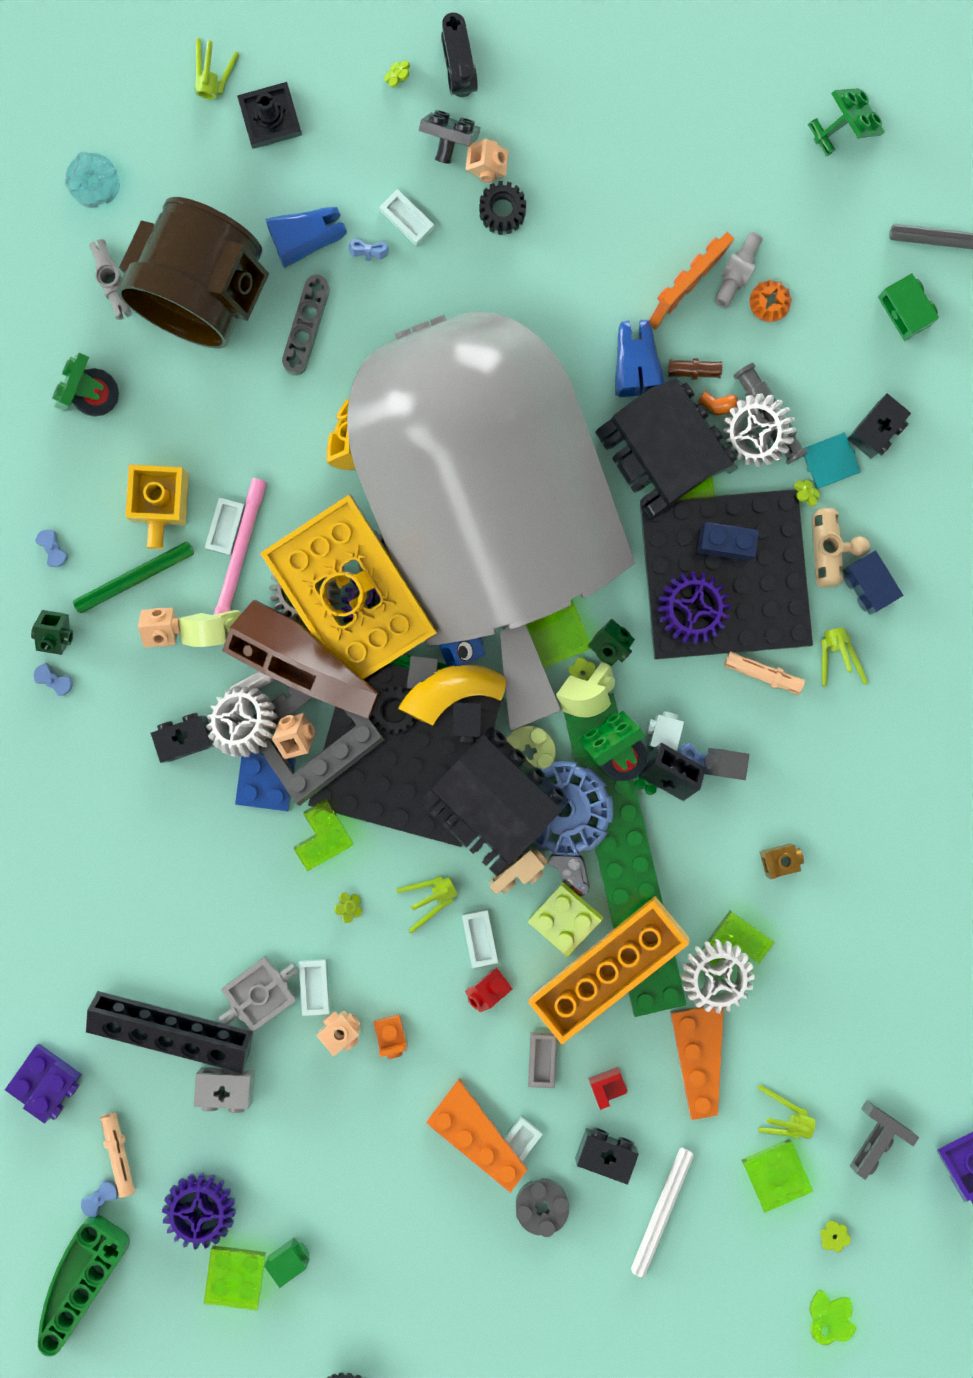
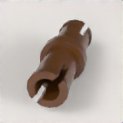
(695, 368)

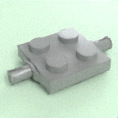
(259, 994)

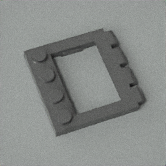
(328, 763)

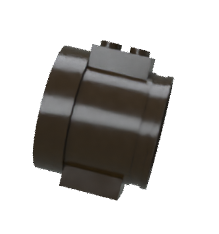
(193, 272)

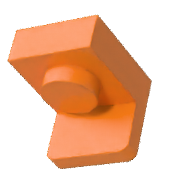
(390, 1036)

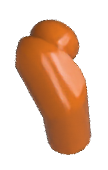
(718, 406)

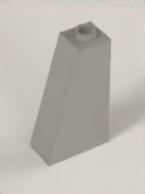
(527, 685)

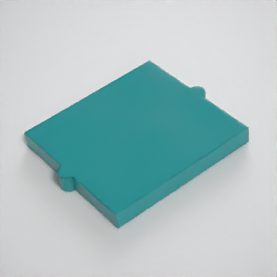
(831, 460)

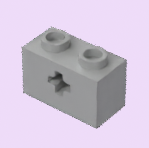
(239, 1086)

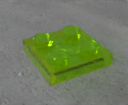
(558, 636)
(777, 1175)
(234, 1277)

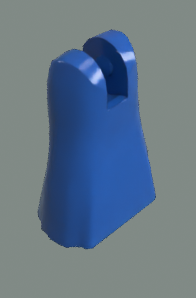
(304, 233)
(637, 361)

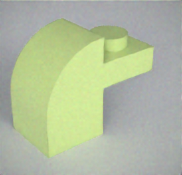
(206, 629)
(587, 697)

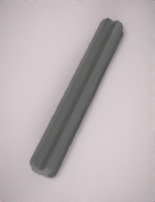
(931, 236)

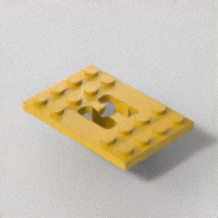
(321, 551)

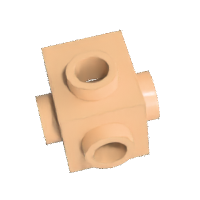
(487, 160)
(158, 627)
(294, 735)
(335, 1040)

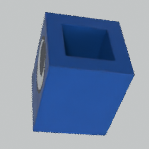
(462, 652)

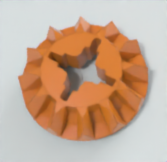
(775, 311)

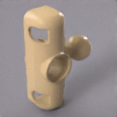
(830, 533)

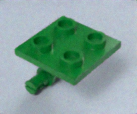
(855, 112)

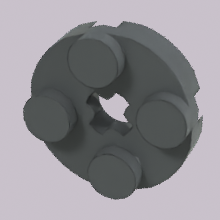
(545, 1222)

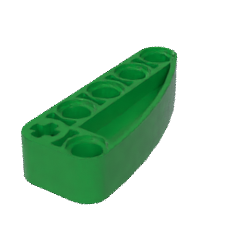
(75, 1272)

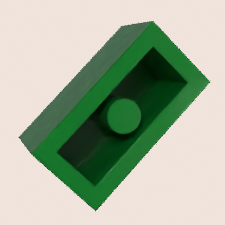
(908, 306)

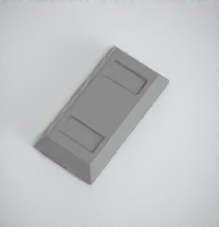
(542, 1060)

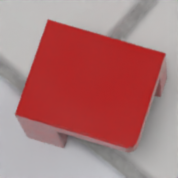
(607, 1087)

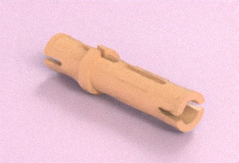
(767, 674)
(115, 1143)

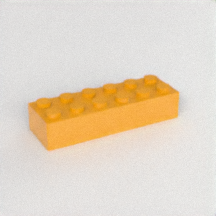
(609, 970)

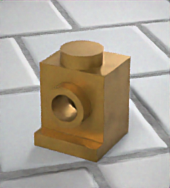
(772, 858)

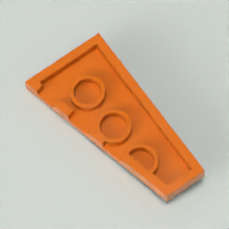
(686, 281)
(699, 1053)
(474, 1135)

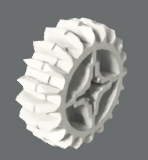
(756, 420)
(245, 735)
(707, 995)

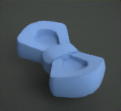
(377, 250)
(48, 540)
(44, 675)
(689, 751)
(91, 1204)

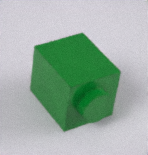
(287, 1262)

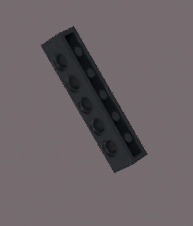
(169, 1031)

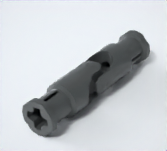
(753, 385)

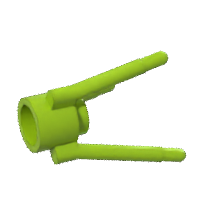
(206, 82)
(839, 640)
(443, 891)
(798, 1125)

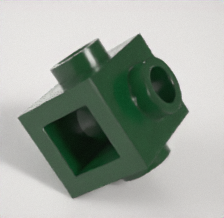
(52, 632)
(612, 643)

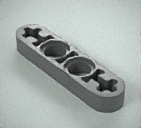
(308, 325)

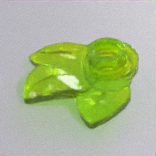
(834, 1316)

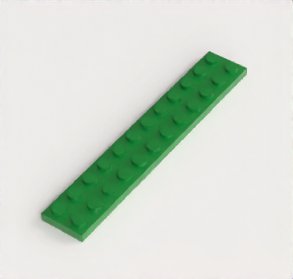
(627, 866)

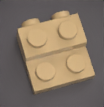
(526, 867)

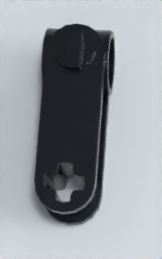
(458, 56)

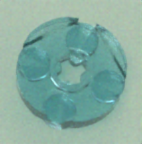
(81, 169)

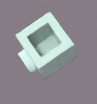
(665, 730)

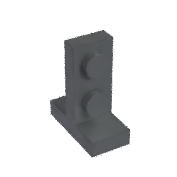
(879, 1140)

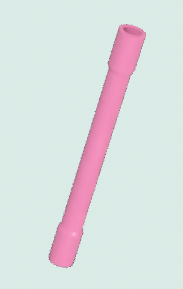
(253, 502)

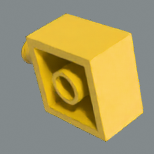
(157, 498)

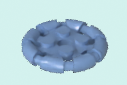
(581, 813)

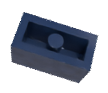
(727, 541)
(872, 583)

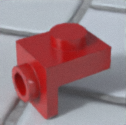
(488, 991)

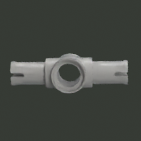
(105, 268)
(738, 270)

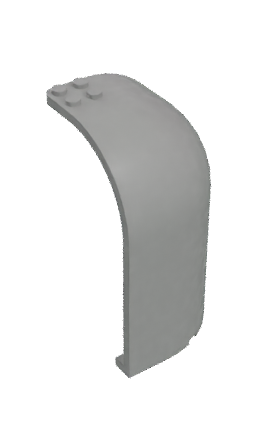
(482, 475)

